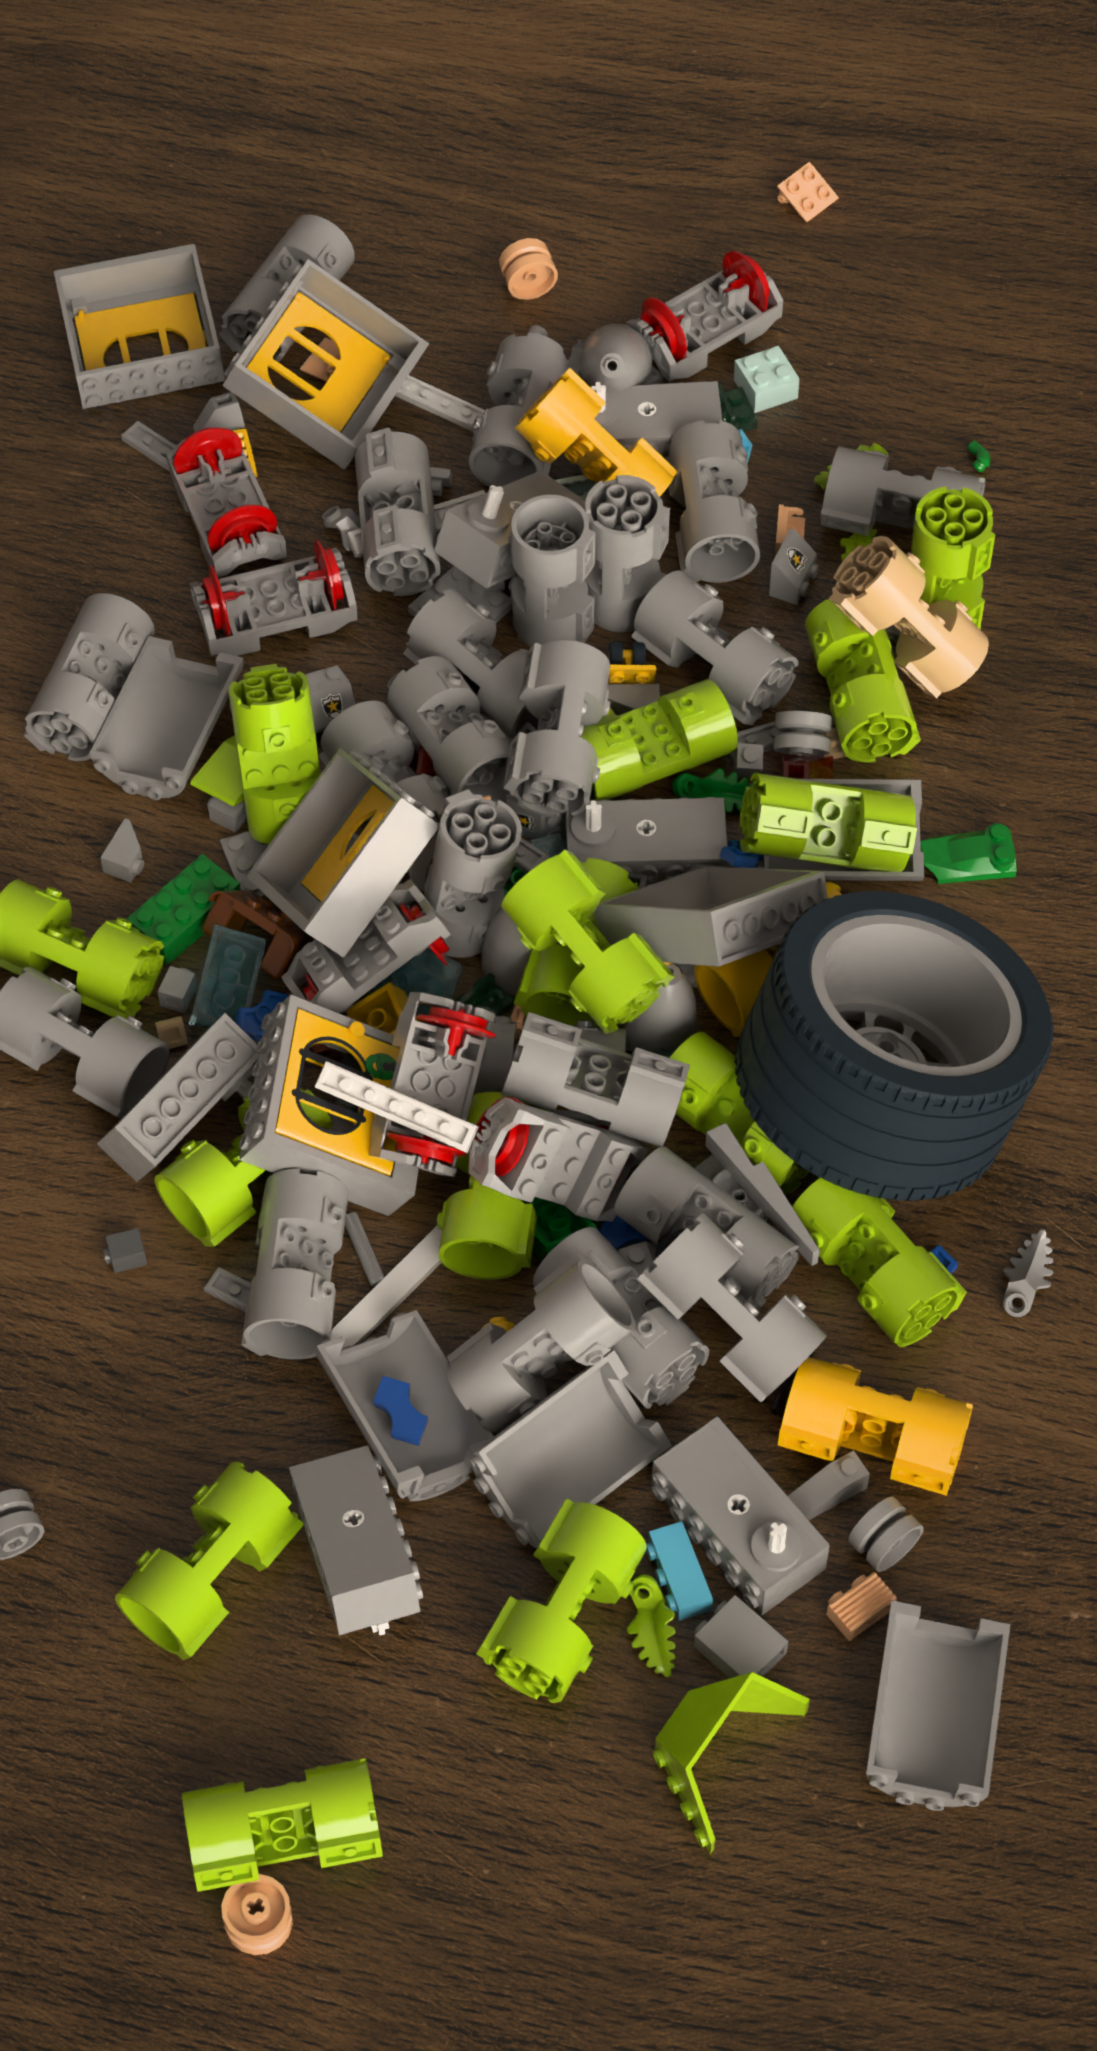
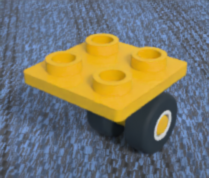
(629, 665)

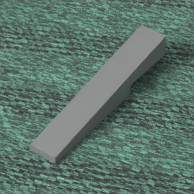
(761, 1188)

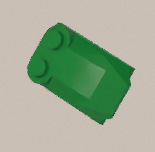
(971, 855)

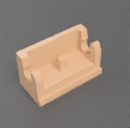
(787, 521)

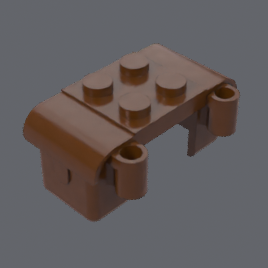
(235, 907)

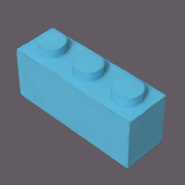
(679, 1571)

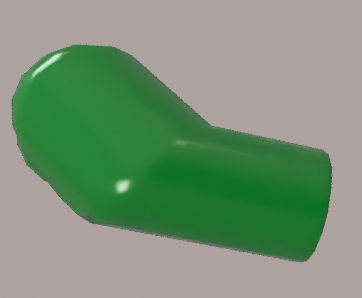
(981, 454)

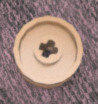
(528, 269)
(257, 1915)

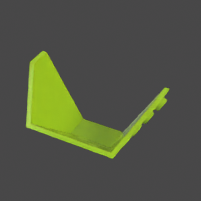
(697, 1722)

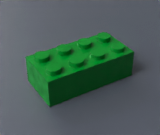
(181, 907)

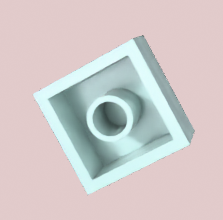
(766, 379)

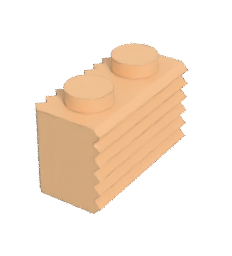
(860, 1606)

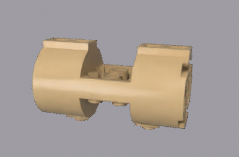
(883, 589)

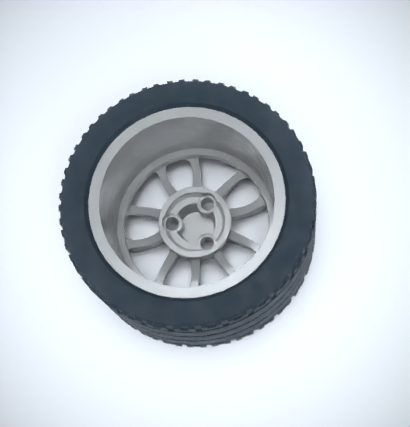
(866, 1100)

